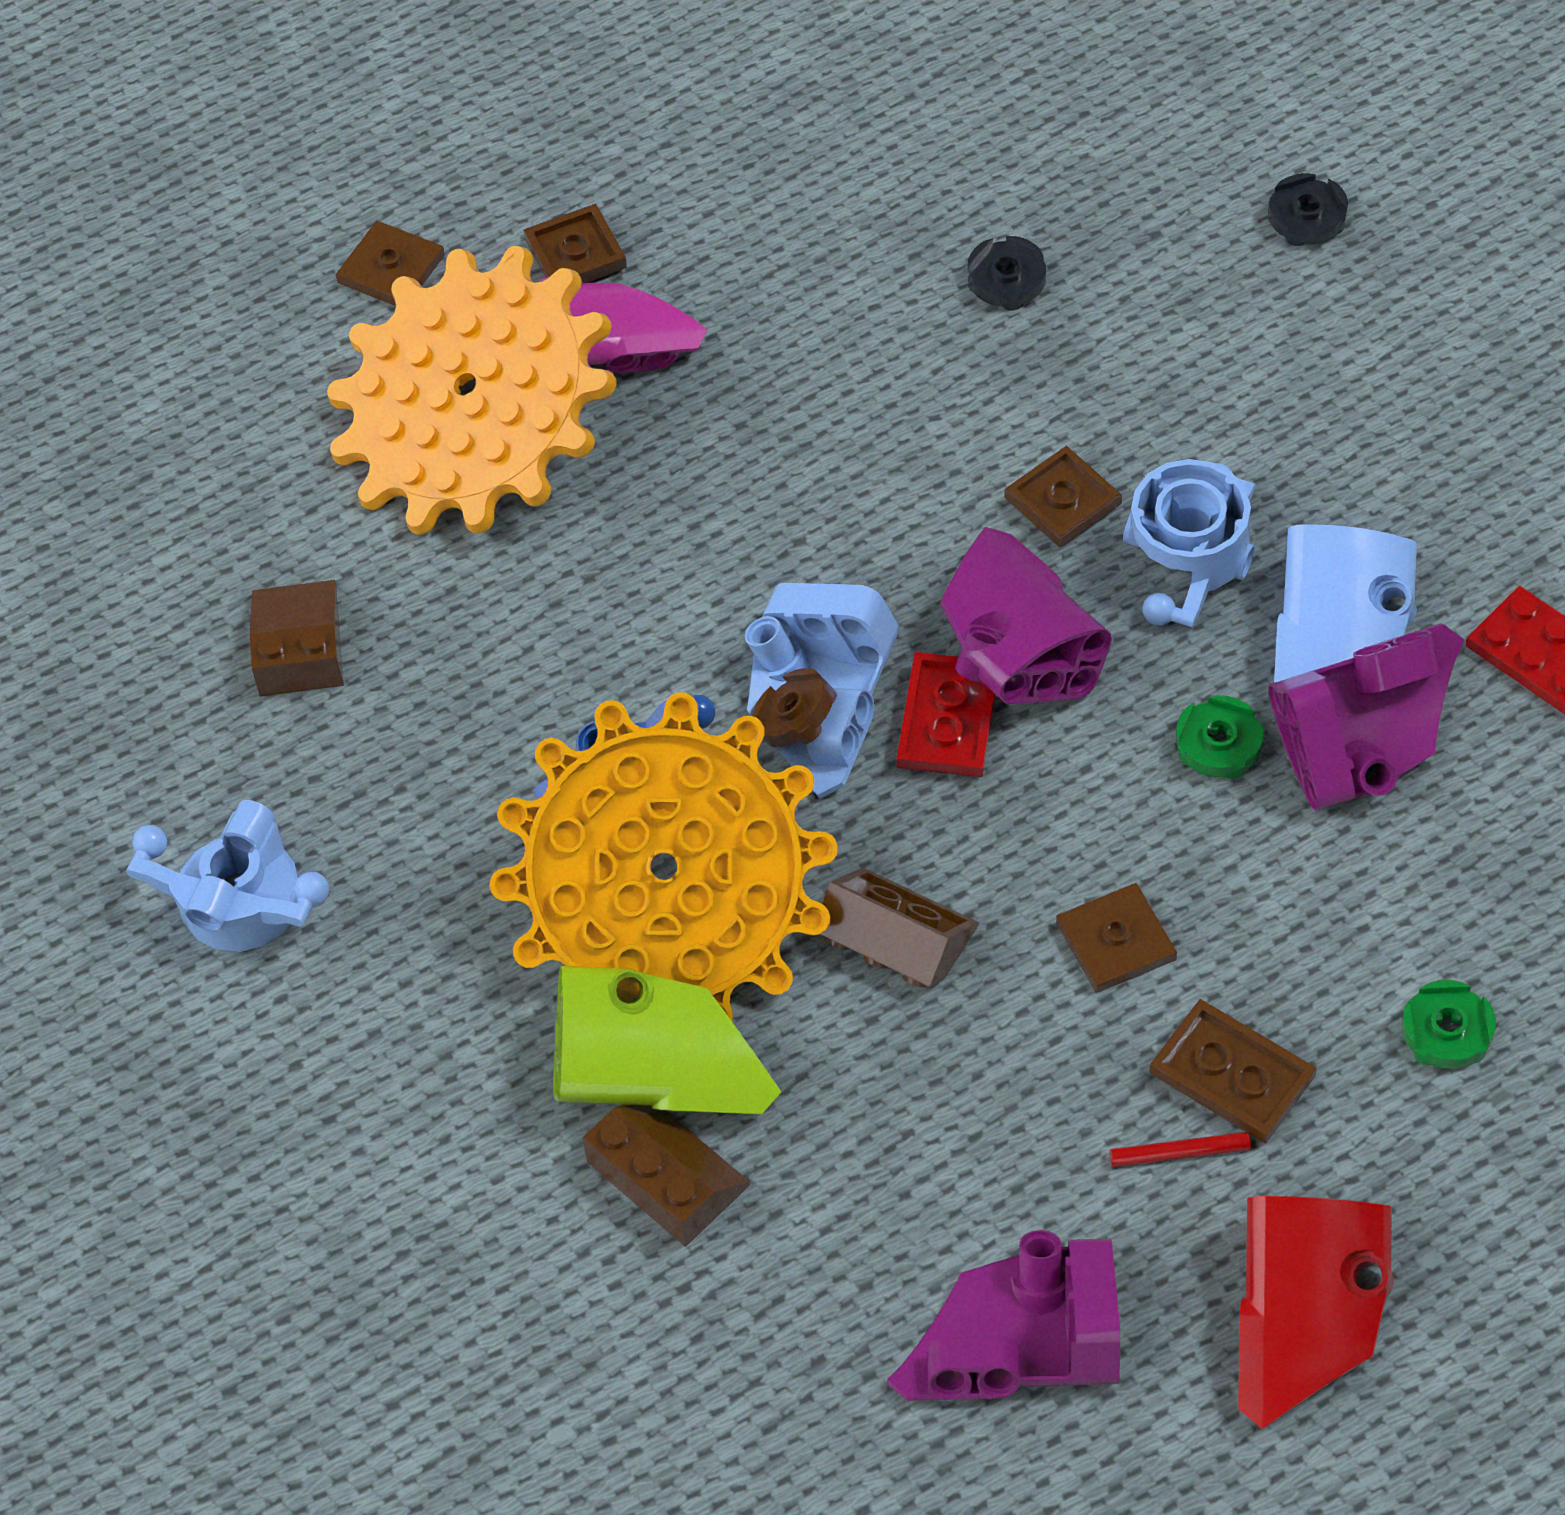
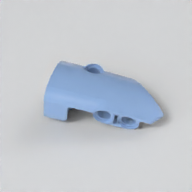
(1339, 594)
(845, 638)

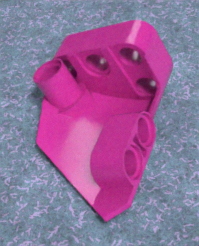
(643, 331)

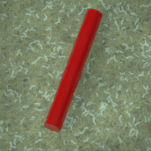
(1180, 1149)

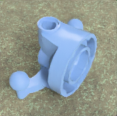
(1197, 499)
(262, 900)

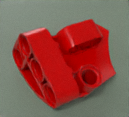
(1303, 1298)

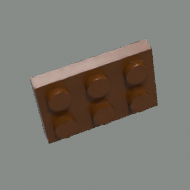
(1232, 1070)

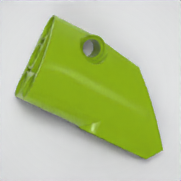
(657, 1051)

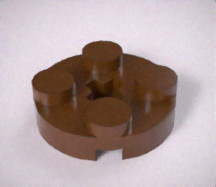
(795, 708)

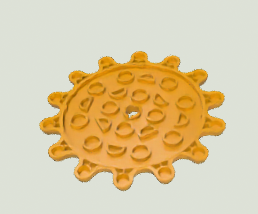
(501, 436)
(679, 796)

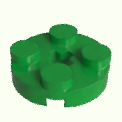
(1219, 758)
(1444, 1048)

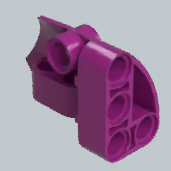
(1020, 625)
(1365, 712)
(1022, 1324)

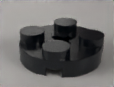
(1302, 226)
(1007, 290)

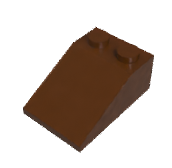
(295, 638)

